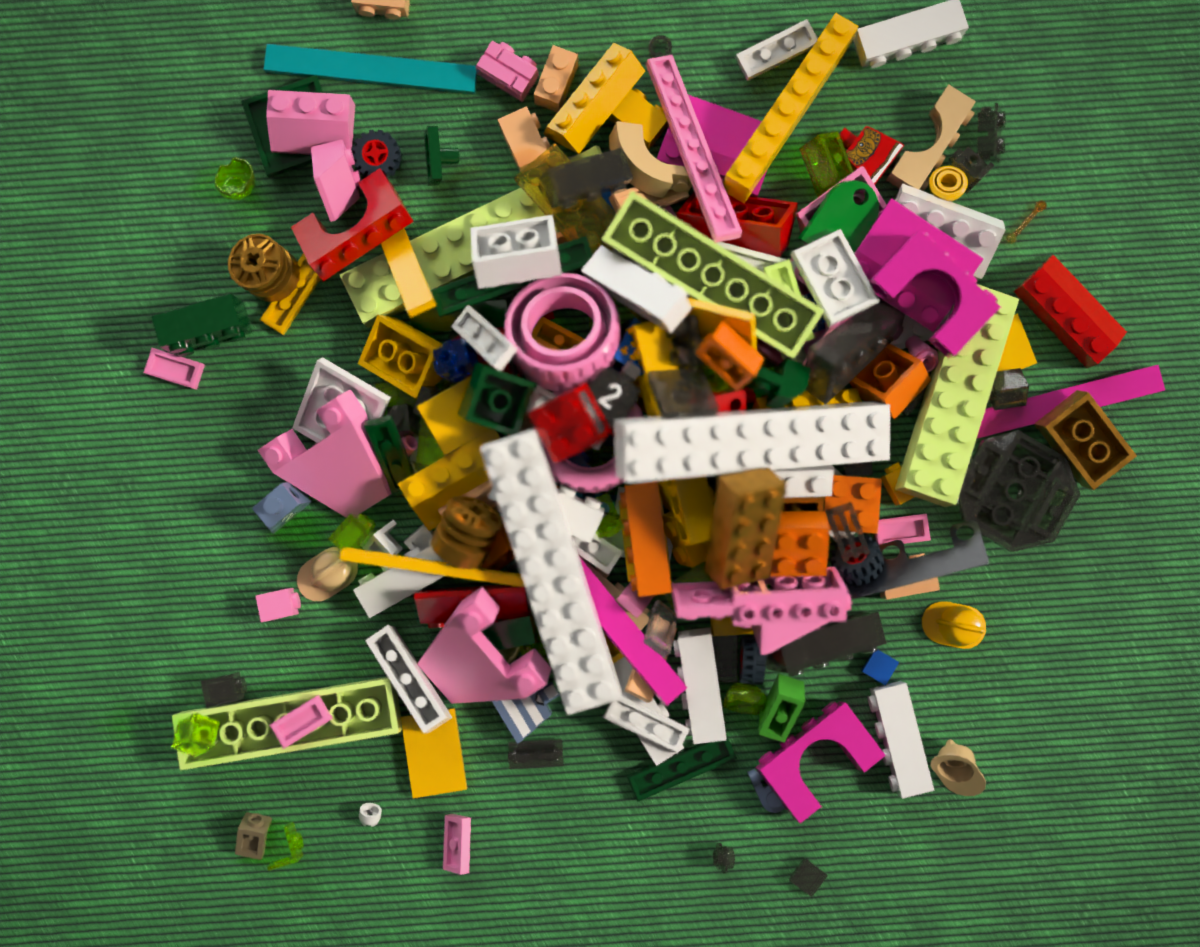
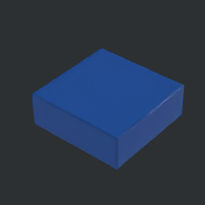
(880, 666)

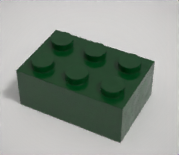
(202, 325)

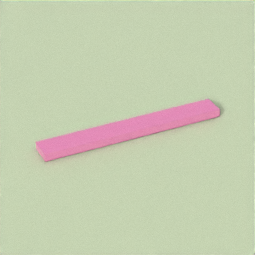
(693, 149)

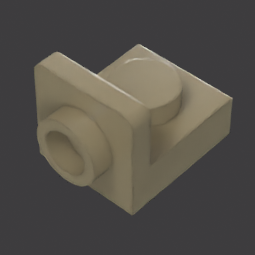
(252, 835)

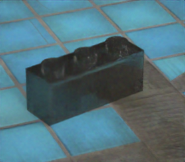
(587, 178)

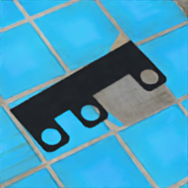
(905, 571)

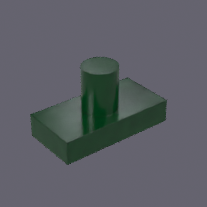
(436, 156)

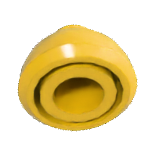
(948, 183)

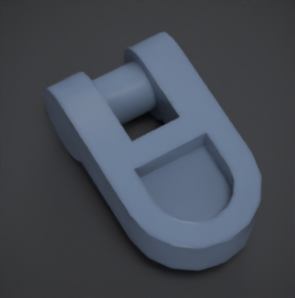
(766, 795)

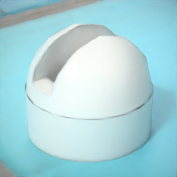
(370, 808)

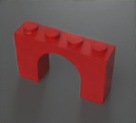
(382, 219)

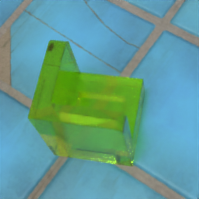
(195, 734)

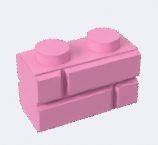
(507, 70)

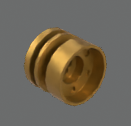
(263, 268)
(466, 532)

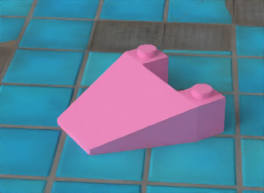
(340, 468)
(470, 667)

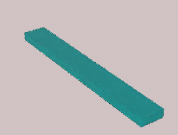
(370, 69)

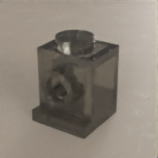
(971, 165)
(405, 420)

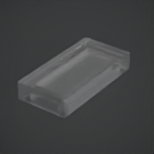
(660, 628)

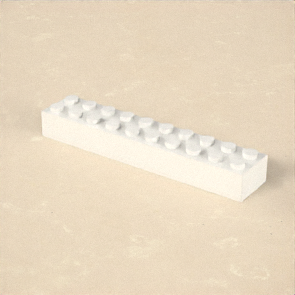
(751, 440)
(551, 570)

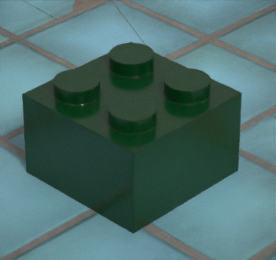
(496, 399)

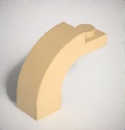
(648, 172)

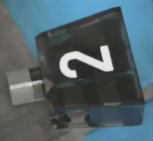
(616, 392)

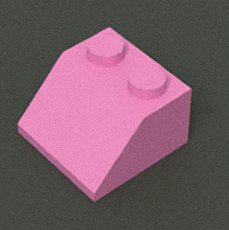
(335, 177)

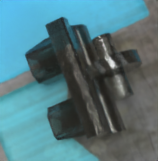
(687, 342)

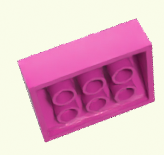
(724, 132)
(926, 296)

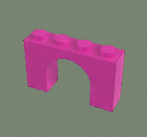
(971, 303)
(782, 767)

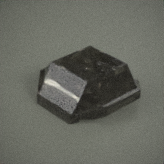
(1043, 485)

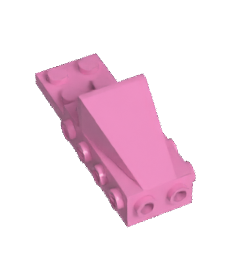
(774, 613)

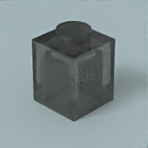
(1009, 389)
(223, 689)

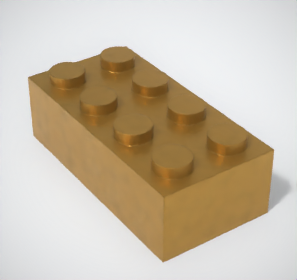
(744, 527)

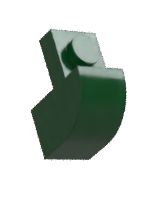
(782, 384)

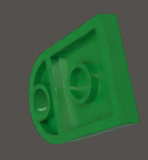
(842, 213)

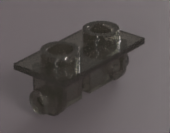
(991, 122)
(535, 754)

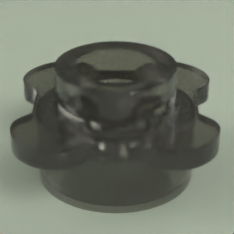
(723, 858)

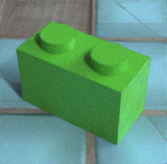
(781, 708)

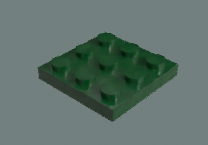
(256, 112)

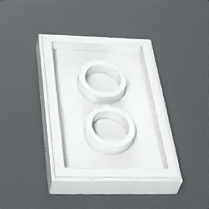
(834, 277)

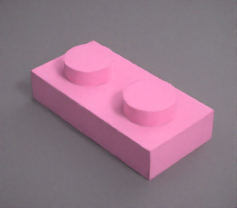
(456, 843)

